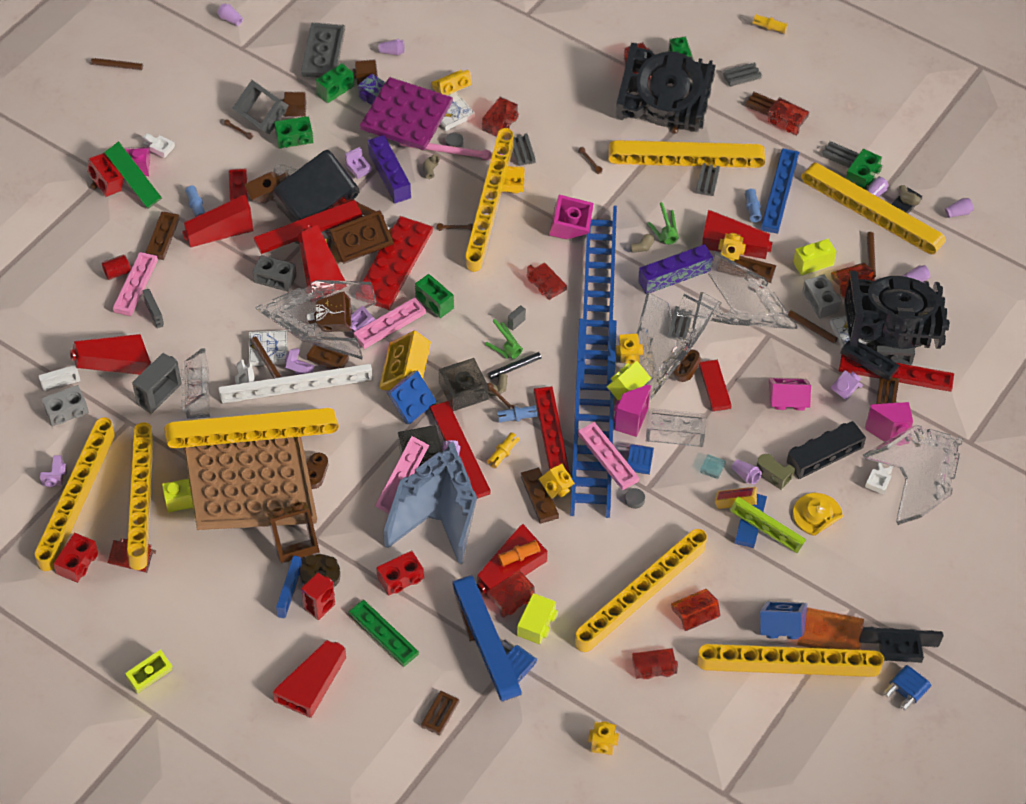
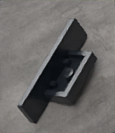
(901, 644)

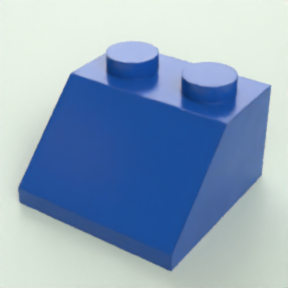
(783, 619)

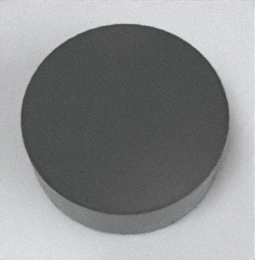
(454, 140)
(635, 498)

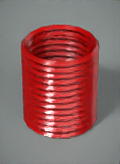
(116, 267)

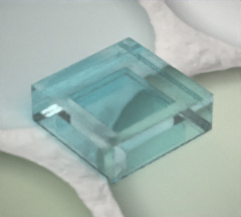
(712, 466)

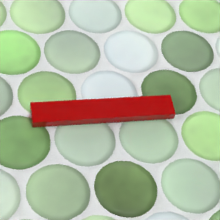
(325, 220)
(906, 373)
(550, 428)
(451, 430)

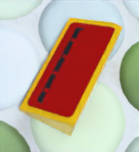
(726, 498)

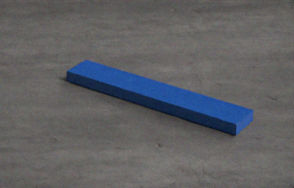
(780, 191)

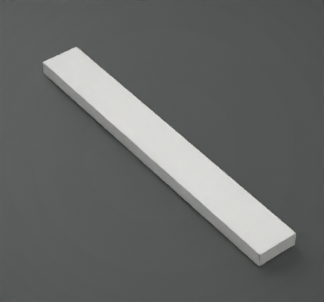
(295, 383)

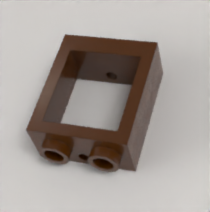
(299, 549)

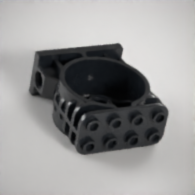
(665, 69)
(895, 312)

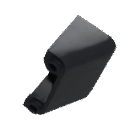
(315, 187)

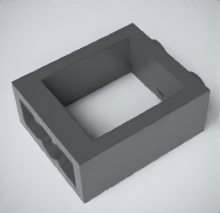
(249, 97)
(157, 383)

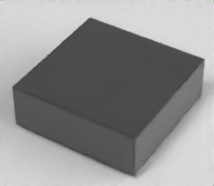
(516, 317)

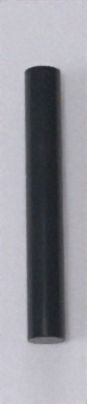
(515, 365)

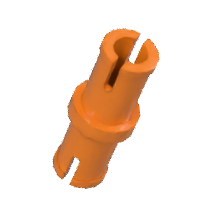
(519, 553)

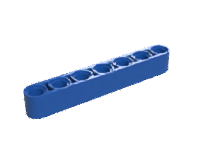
(486, 638)

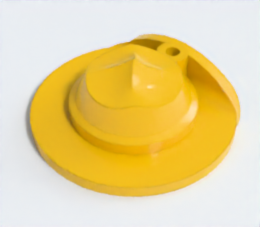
(816, 512)

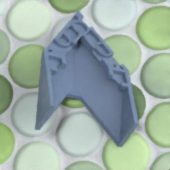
(438, 492)

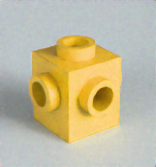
(735, 241)
(629, 348)
(557, 481)
(603, 737)

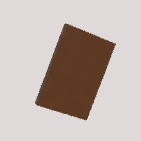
(361, 237)

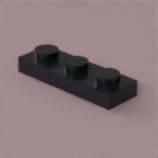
(871, 360)

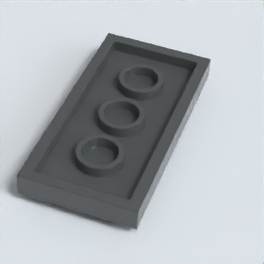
(322, 49)

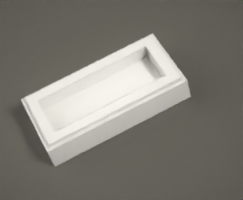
(59, 378)

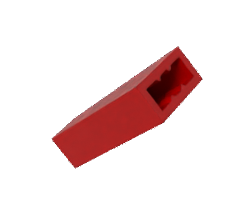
(220, 223)
(718, 226)
(317, 257)
(112, 354)
(494, 573)
(310, 681)

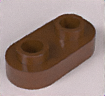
(688, 366)
(317, 469)

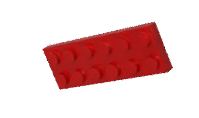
(396, 261)

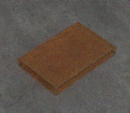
(831, 630)

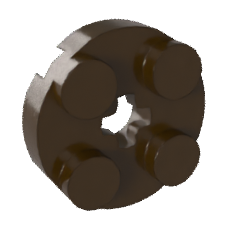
(320, 563)

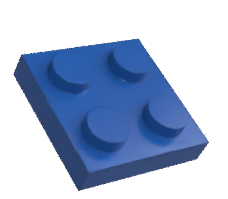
(411, 397)

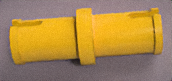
(770, 23)
(503, 450)

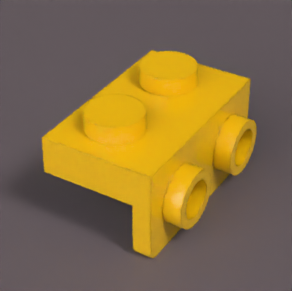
(452, 82)
(514, 180)

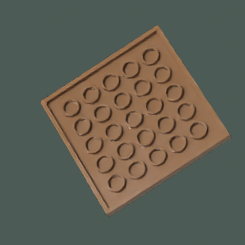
(246, 480)

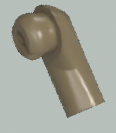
(429, 165)
(907, 197)
(644, 244)
(501, 386)

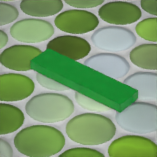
(133, 175)
(383, 633)

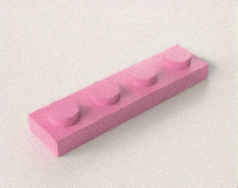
(135, 284)
(389, 323)
(608, 456)
(405, 467)

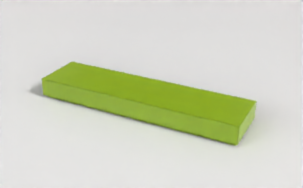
(767, 525)

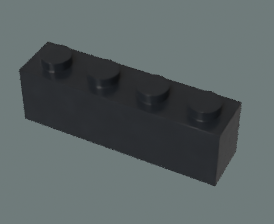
(826, 449)

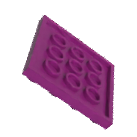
(406, 113)

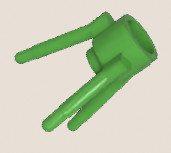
(669, 233)
(511, 347)

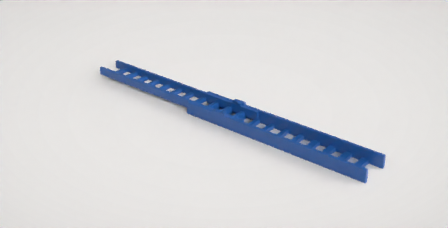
(582, 369)

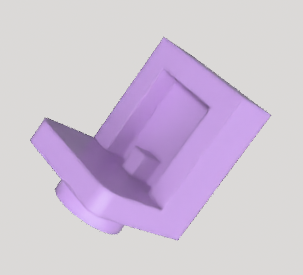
(356, 163)
(361, 318)
(298, 366)
(846, 384)
(55, 477)

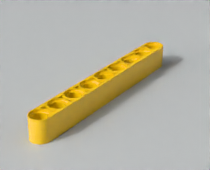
(686, 154)
(489, 206)
(873, 208)
(251, 428)
(103, 436)
(140, 496)
(638, 597)
(798, 655)

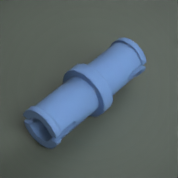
(195, 202)
(753, 205)
(517, 413)

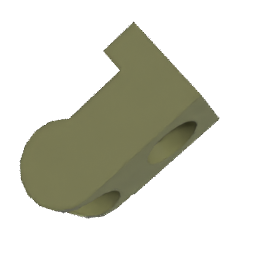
(775, 472)

